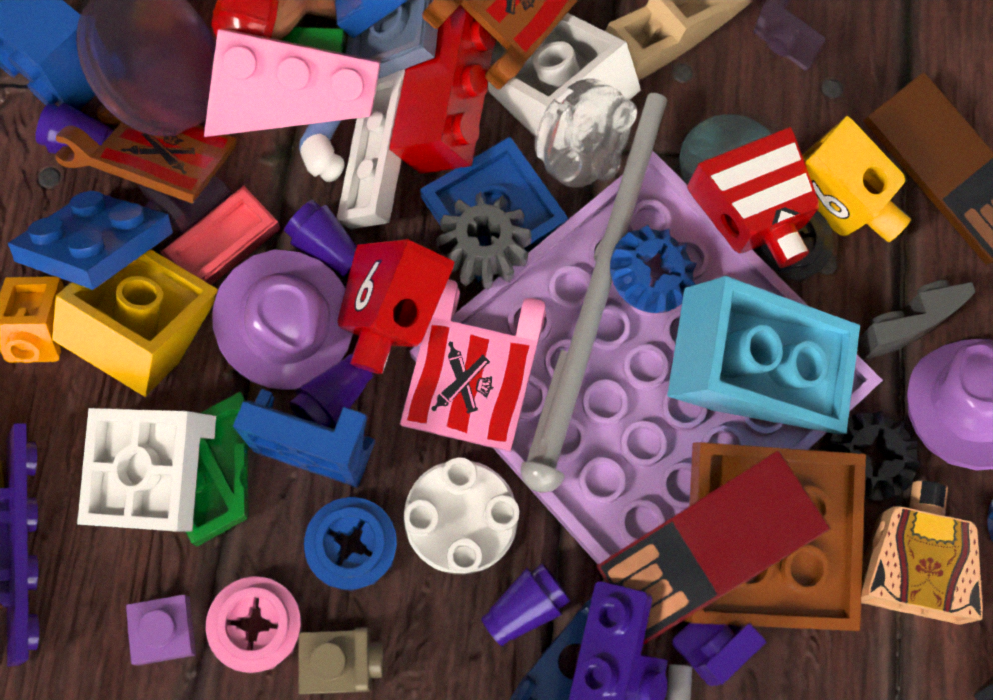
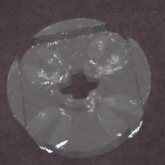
(590, 108)

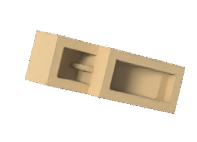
(670, 29)

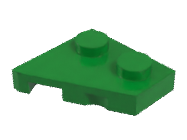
(221, 476)

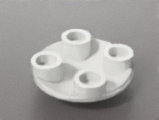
(460, 517)

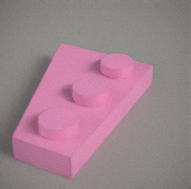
(284, 84)

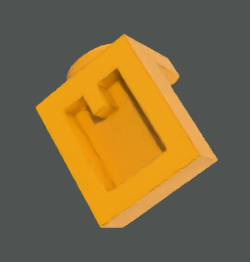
(28, 319)

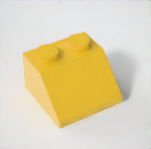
(135, 320)

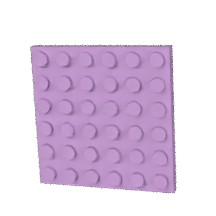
(626, 439)

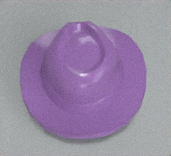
(280, 319)
(954, 403)

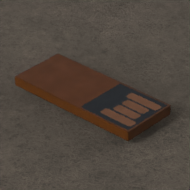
(941, 157)

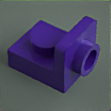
(717, 649)

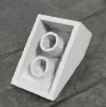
(566, 55)

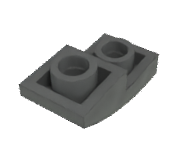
(922, 315)

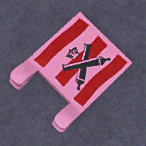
(472, 378)

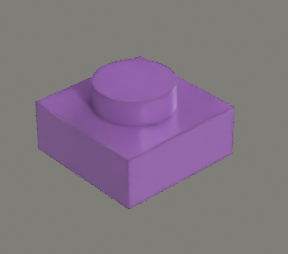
(160, 630)

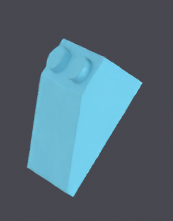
(763, 357)

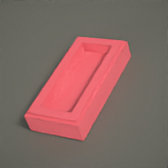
(223, 237)

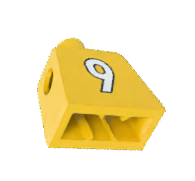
(855, 182)

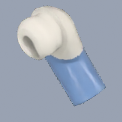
(318, 151)

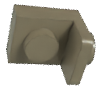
(339, 661)

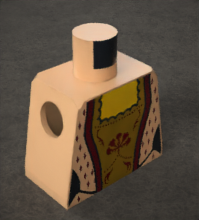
(924, 560)

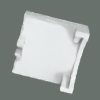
(141, 468)

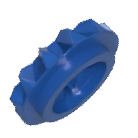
(633, 277)
(344, 517)

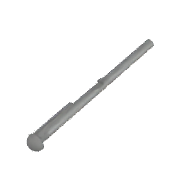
(540, 468)

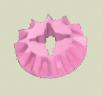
(237, 603)

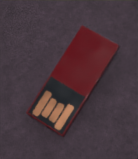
(718, 543)

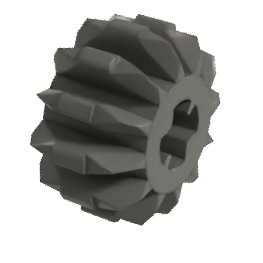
(504, 235)

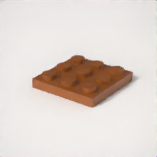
(819, 581)

